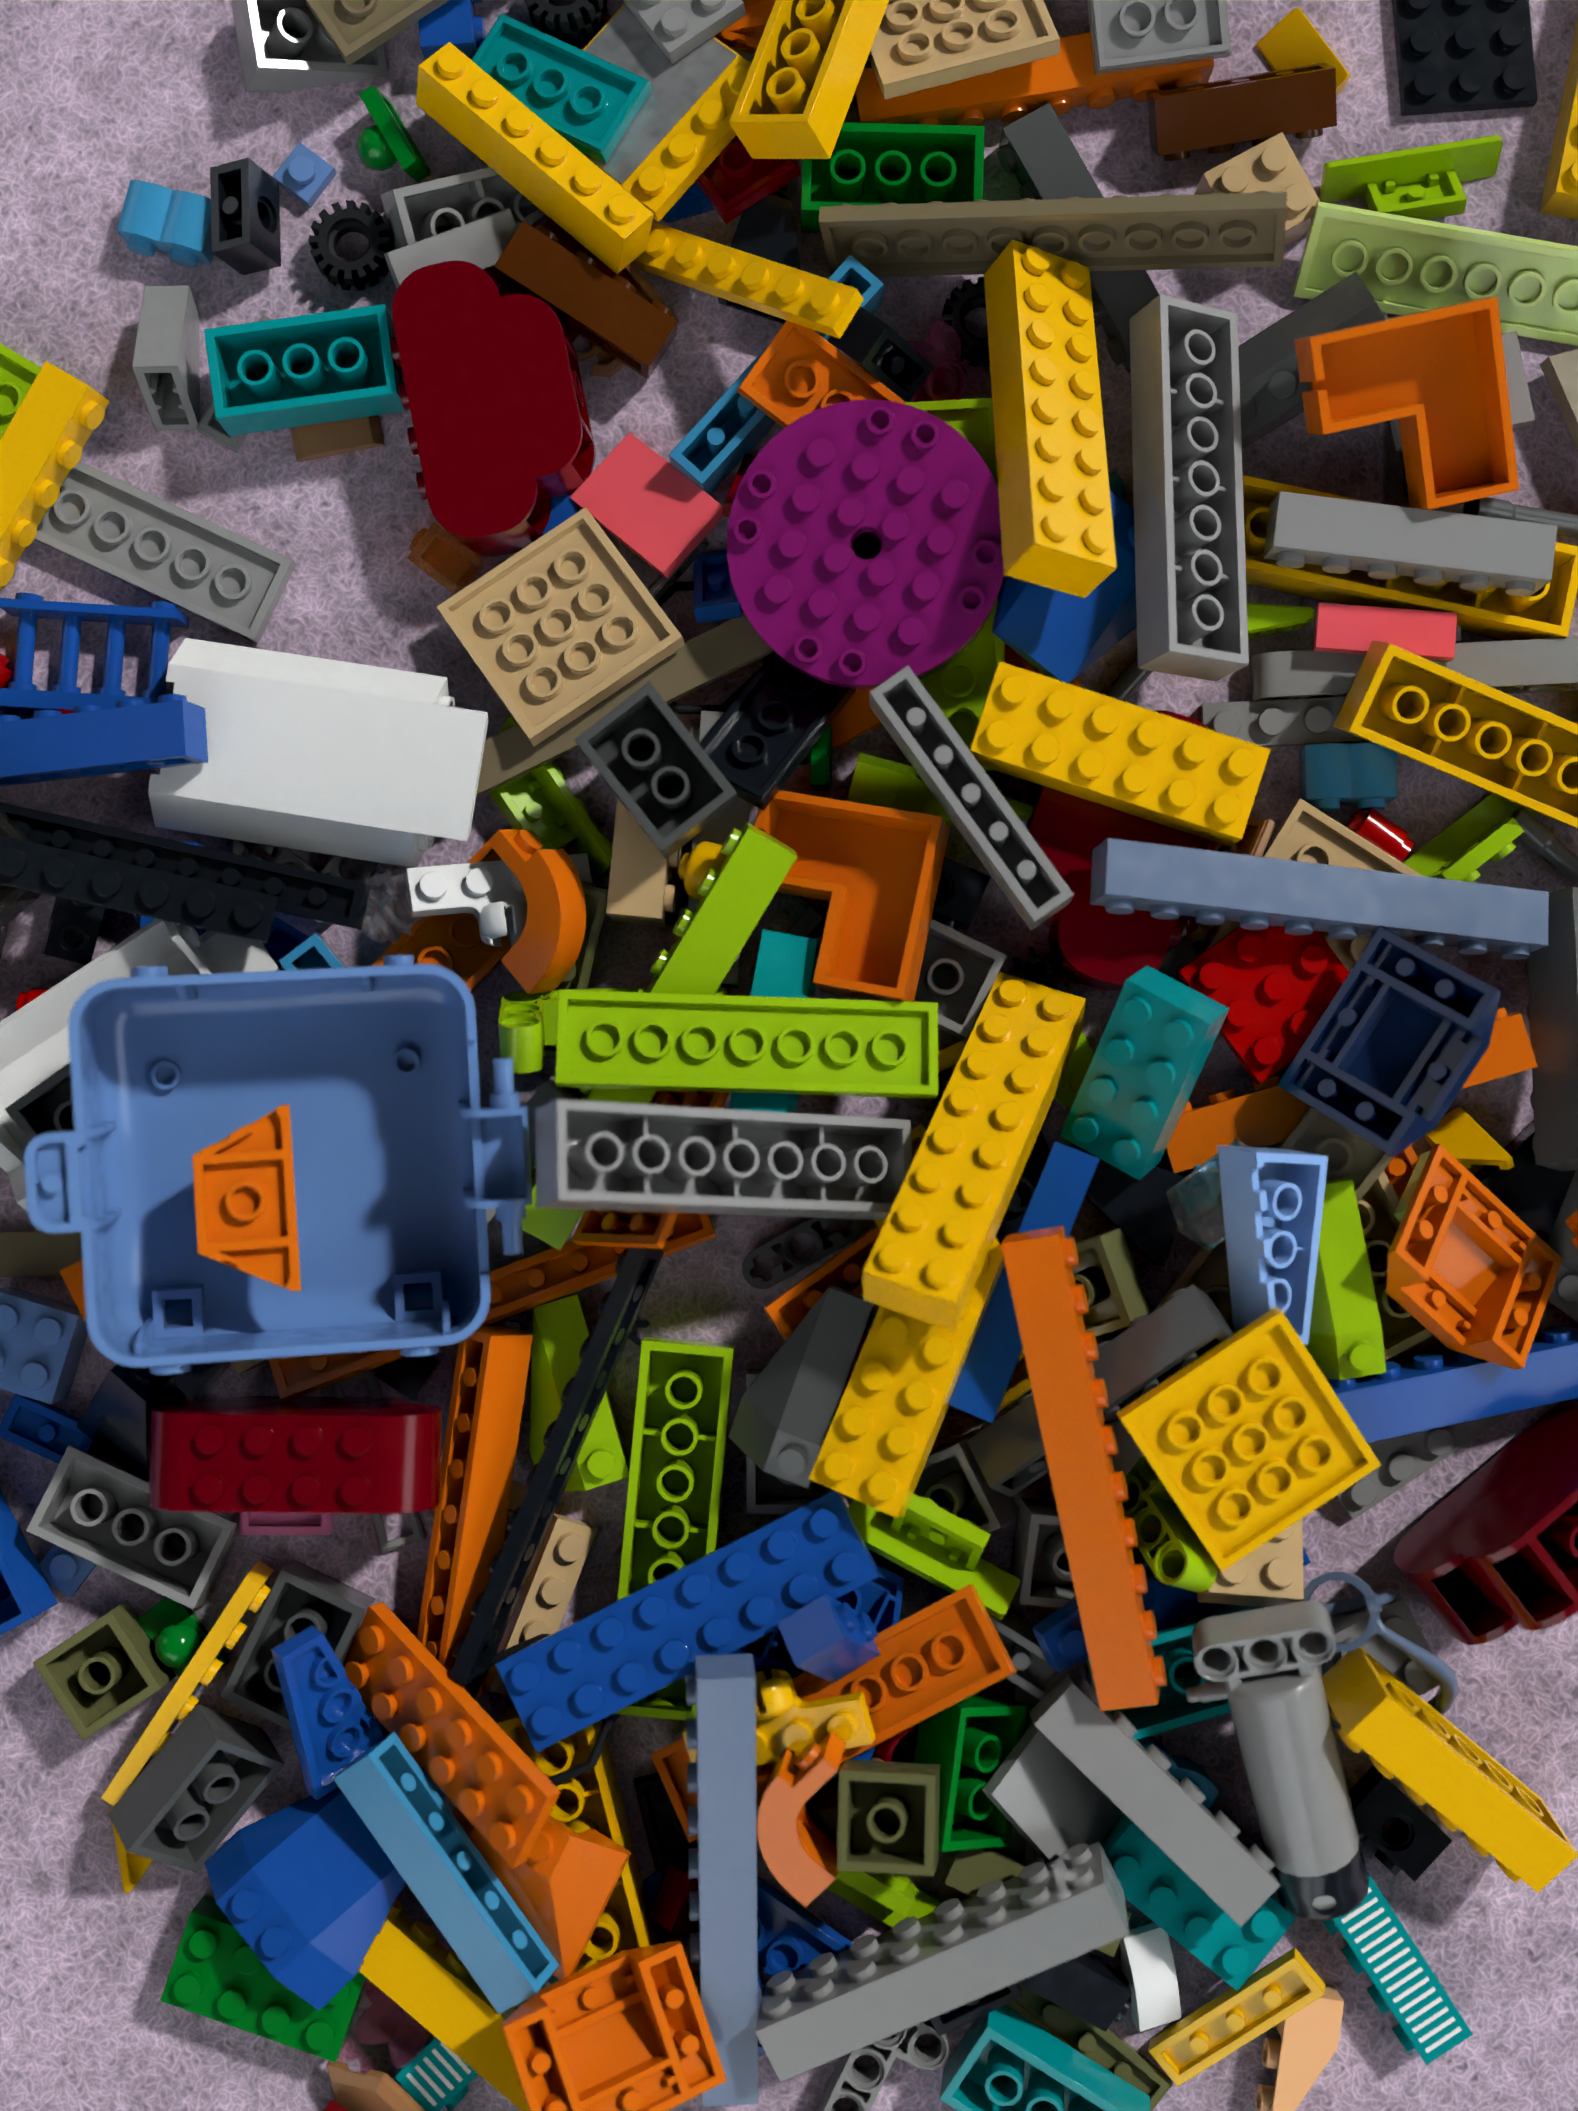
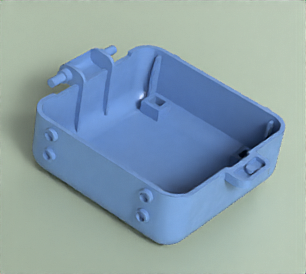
(383, 1149)

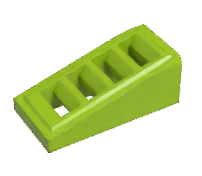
(1276, 619)

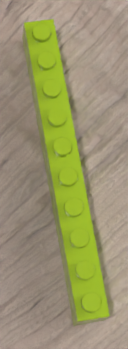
(696, 964)

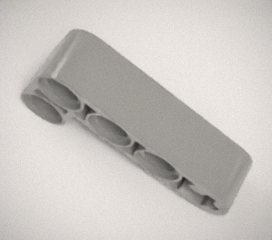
(865, 2083)

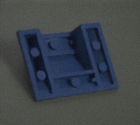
(1394, 1043)

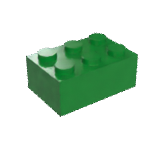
(970, 1747)

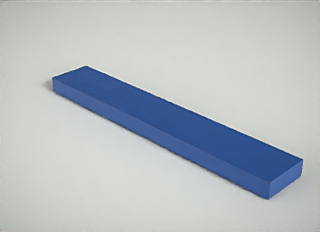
(998, 1339)

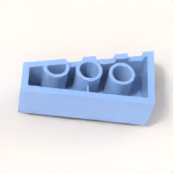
(1272, 1231)

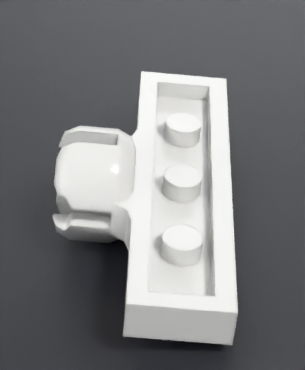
(477, 888)

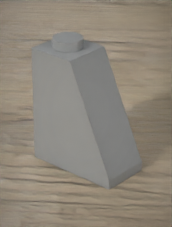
(169, 357)

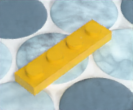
(1236, 2017)

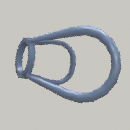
(1428, 1661)

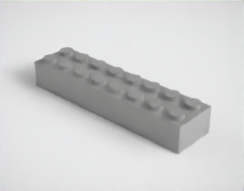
(1188, 490)
(718, 1160)
(941, 1960)

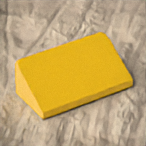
(1297, 44)

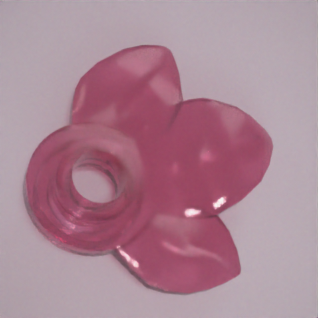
(944, 354)
(390, 2024)

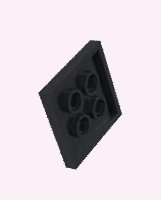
(1463, 55)

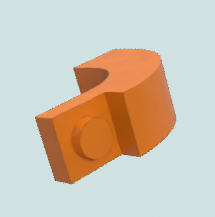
(554, 910)
(789, 1840)

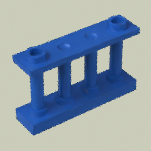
(22, 695)

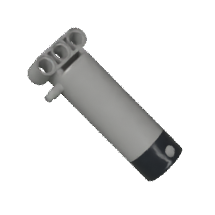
(1287, 1748)

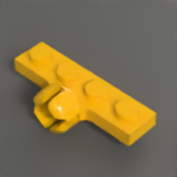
(791, 1724)

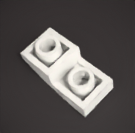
(1152, 1976)

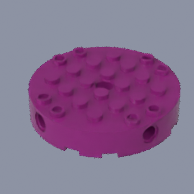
(852, 477)

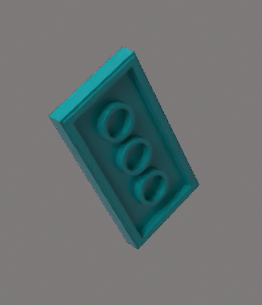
(563, 85)

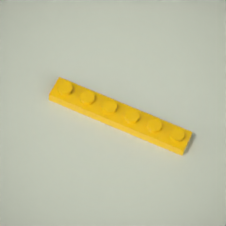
(750, 280)
(201, 1670)

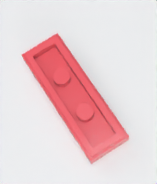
(1353, 627)

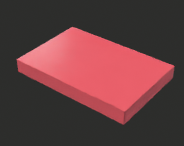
(648, 505)

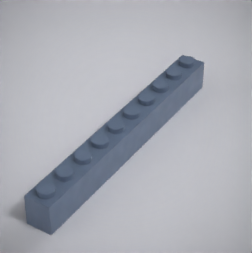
(1317, 898)
(725, 1865)

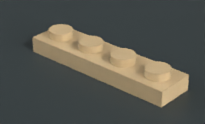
(547, 1587)

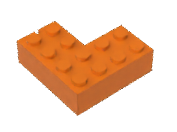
(1441, 381)
(881, 885)

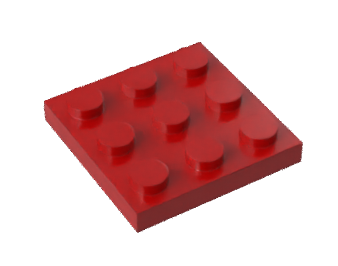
(1273, 990)

